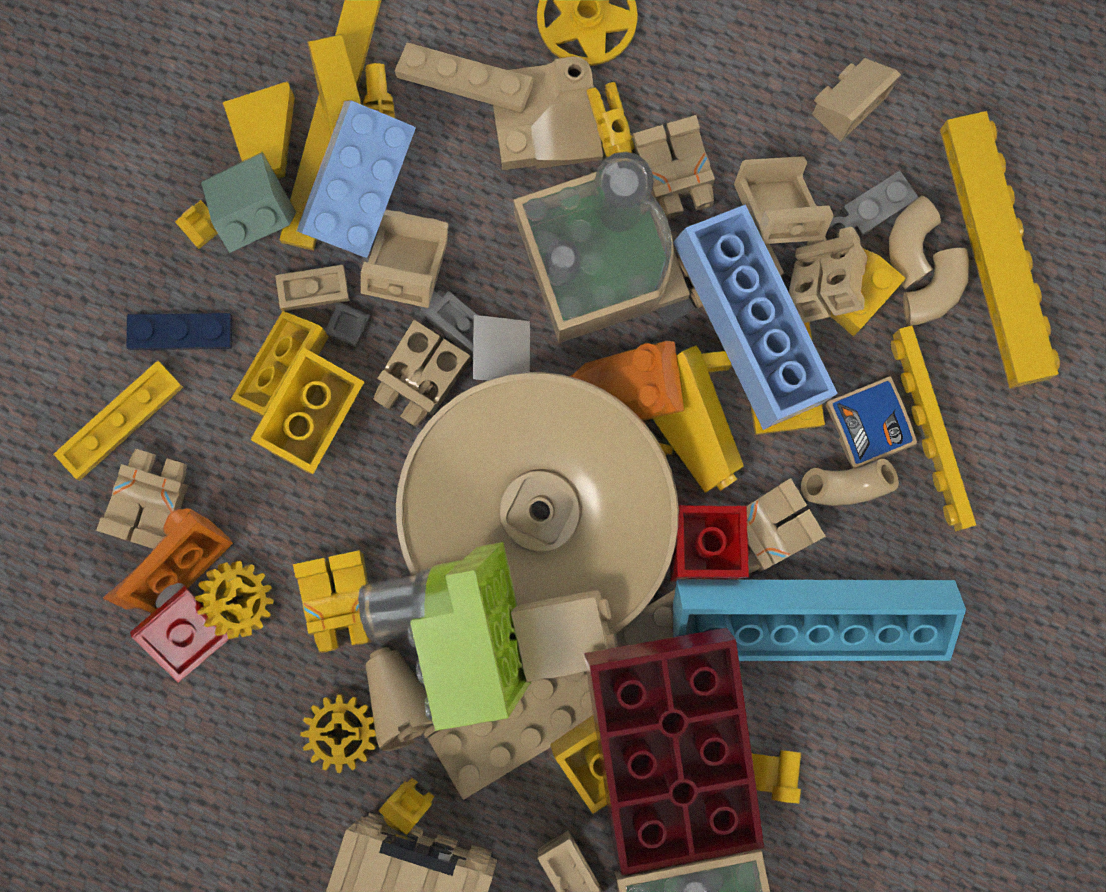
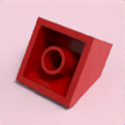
(711, 543)

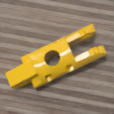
(617, 140)

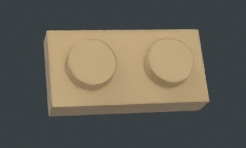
(312, 287)

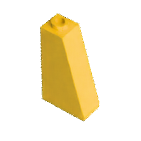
(701, 431)

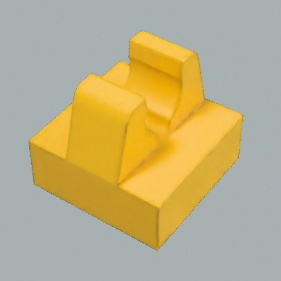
(197, 224)

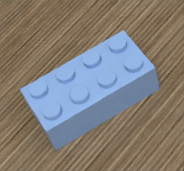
(356, 178)

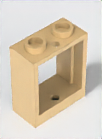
(567, 866)

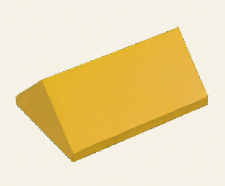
(276, 359)

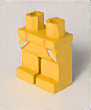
(331, 610)

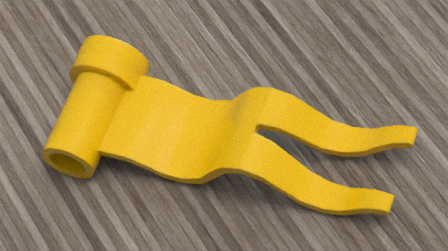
(778, 775)

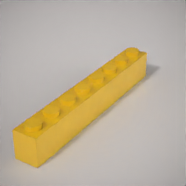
(999, 250)

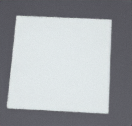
(500, 347)

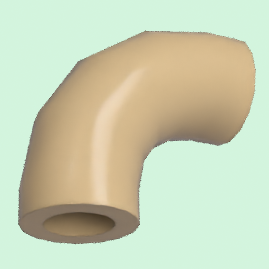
(908, 238)
(942, 292)
(850, 485)

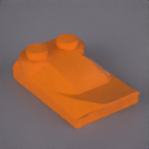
(640, 378)
(180, 557)

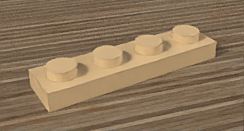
(464, 77)

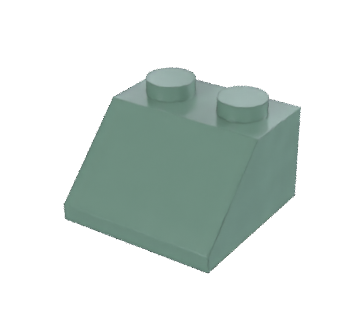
(247, 202)

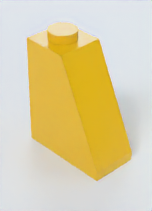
(263, 124)

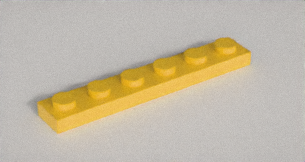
(936, 441)

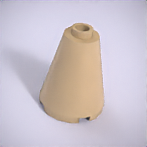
(396, 701)

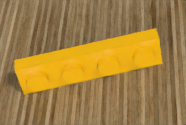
(118, 420)

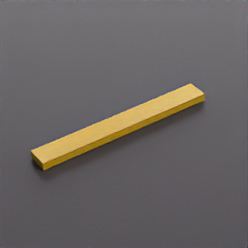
(356, 28)

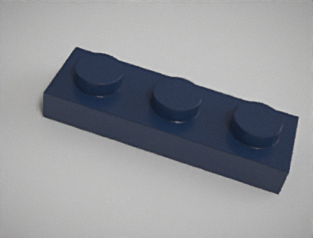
(179, 331)

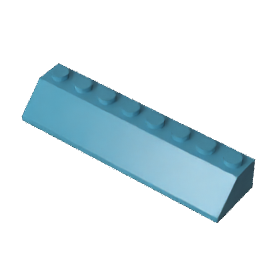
(825, 618)

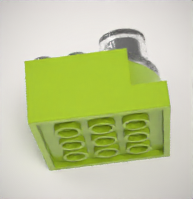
(461, 634)

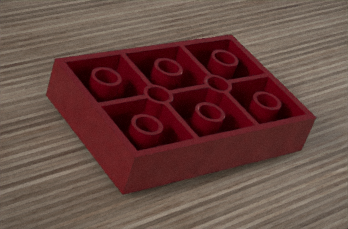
(674, 750)

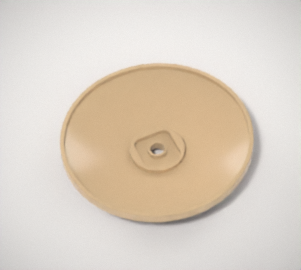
(554, 443)

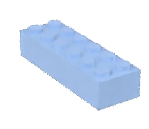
(754, 316)

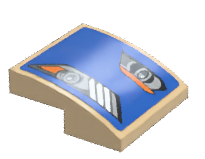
(871, 423)

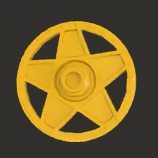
(588, 23)

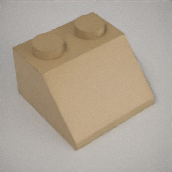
(854, 97)

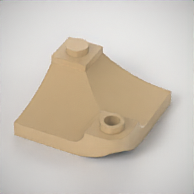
(555, 122)

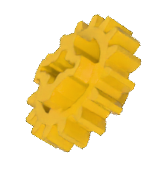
(239, 614)
(339, 750)

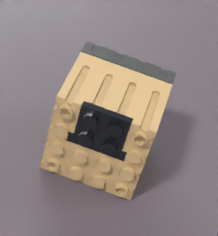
(388, 860)

